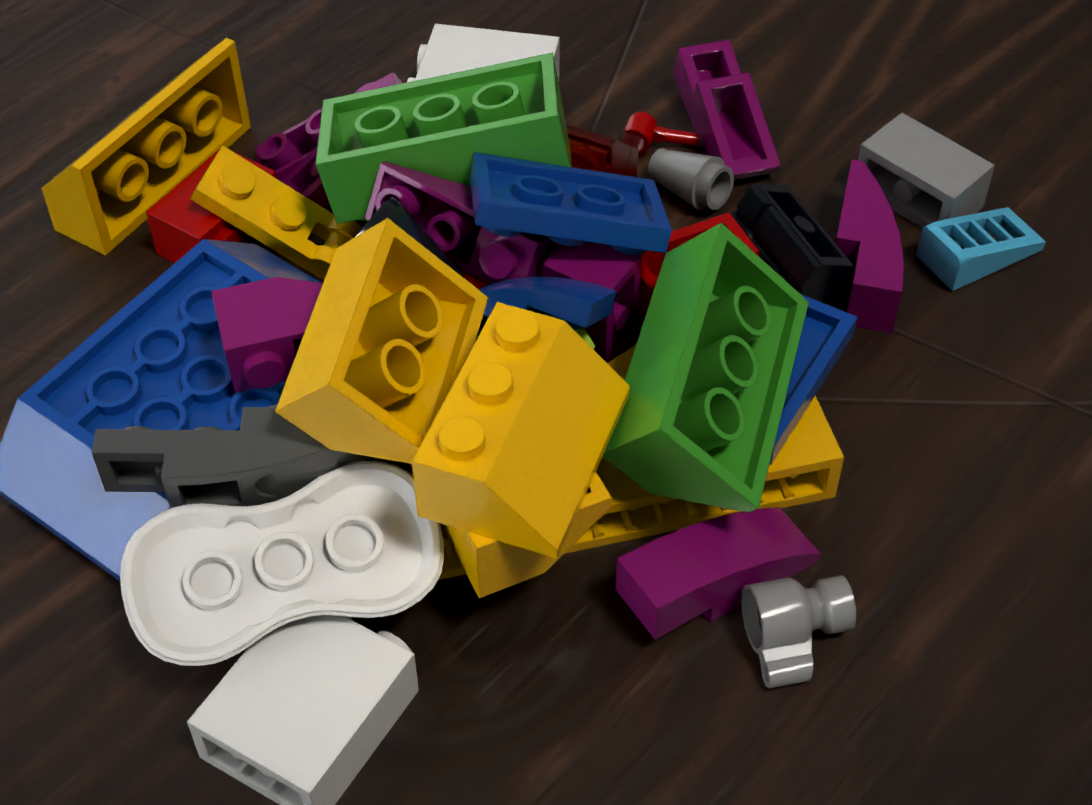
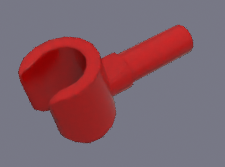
(643, 130)

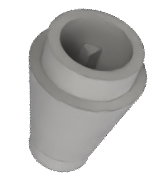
(693, 177)

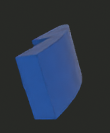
(562, 298)

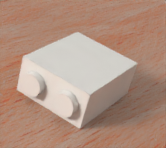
(306, 708)

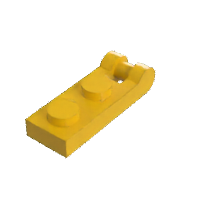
(271, 212)

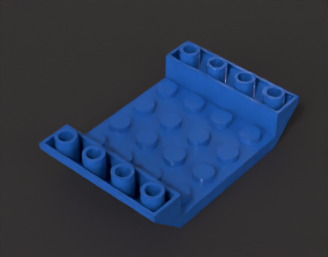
(145, 367)

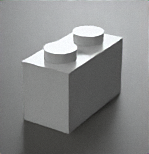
(925, 172)

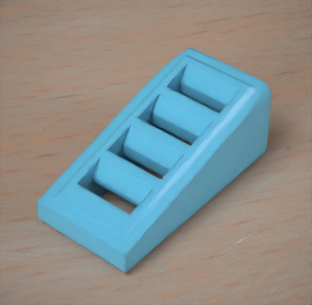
(956, 267)

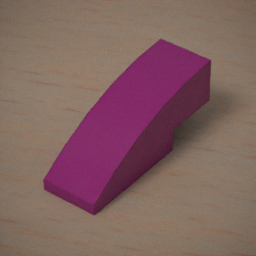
(725, 109)
(874, 247)
(708, 566)

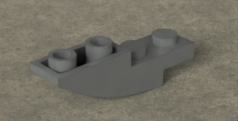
(215, 465)

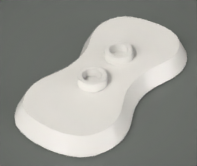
(223, 576)

